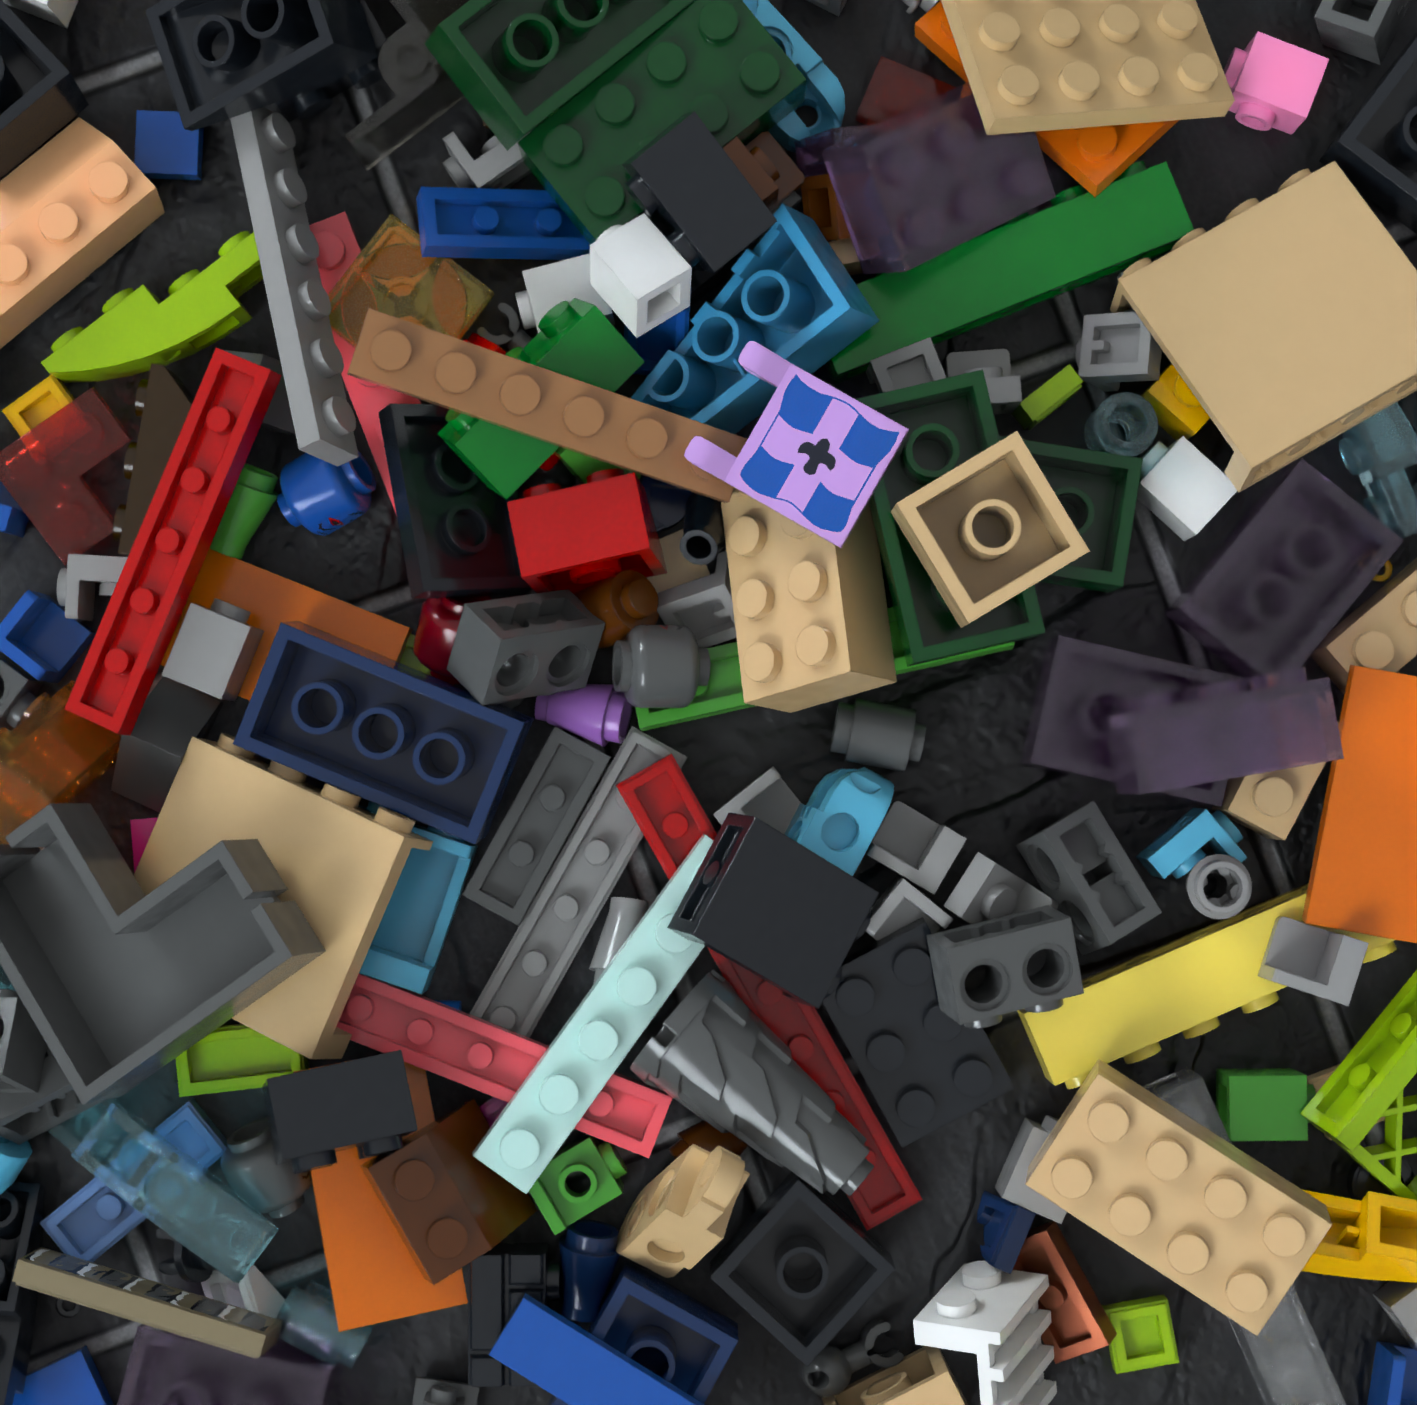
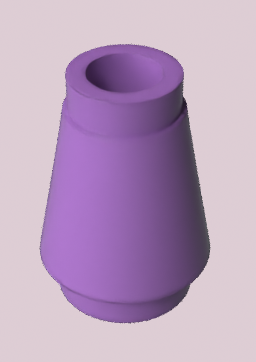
(588, 712)

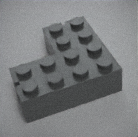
(131, 975)

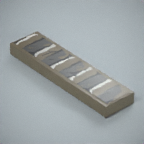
(147, 1302)

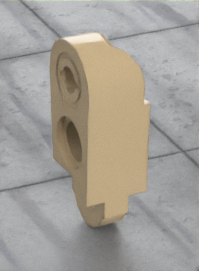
(683, 1211)

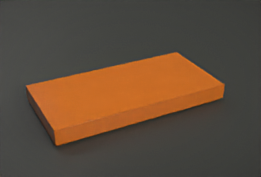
(279, 600)
(1368, 823)
(364, 1254)

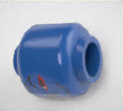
(323, 494)

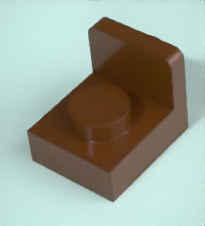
(766, 168)

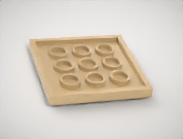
(1087, 62)

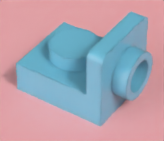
(1181, 844)

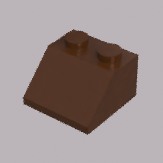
(445, 1198)

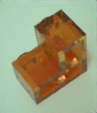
(50, 759)

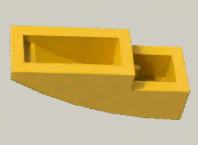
(1368, 1238)

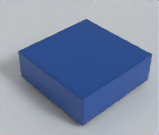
(166, 148)

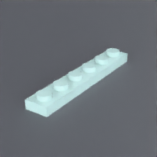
(594, 1038)

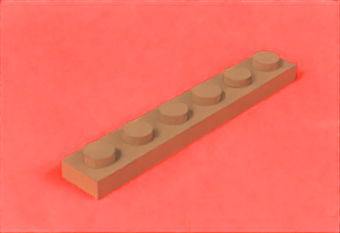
(536, 402)

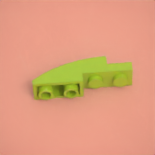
(145, 331)

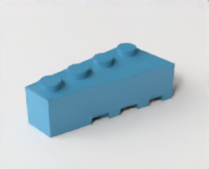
(785, 297)

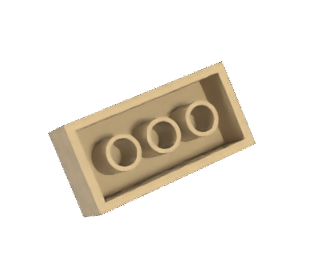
(805, 609)
(1178, 1197)

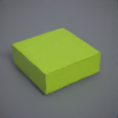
(1048, 398)
(1143, 1334)

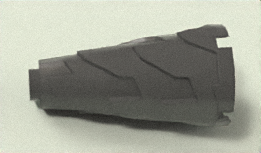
(744, 1082)

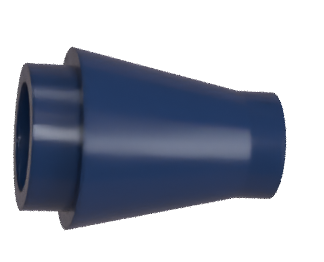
(587, 1267)

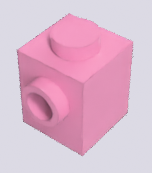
(1273, 83)

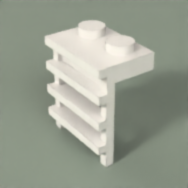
(1001, 1323)

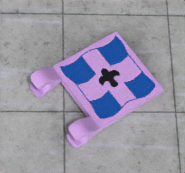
(810, 452)

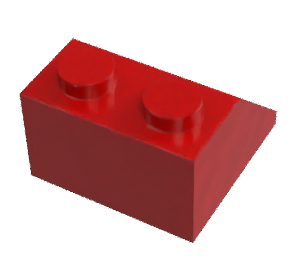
(585, 532)

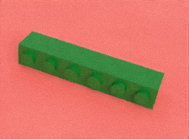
(1020, 264)

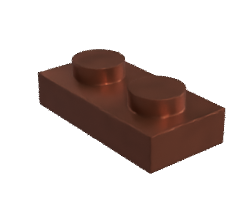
(1076, 1313)

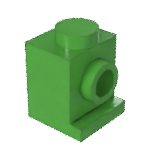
(586, 1154)

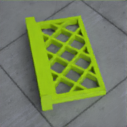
(1371, 1087)

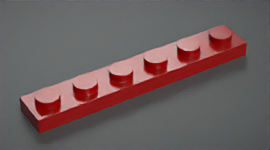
(172, 542)

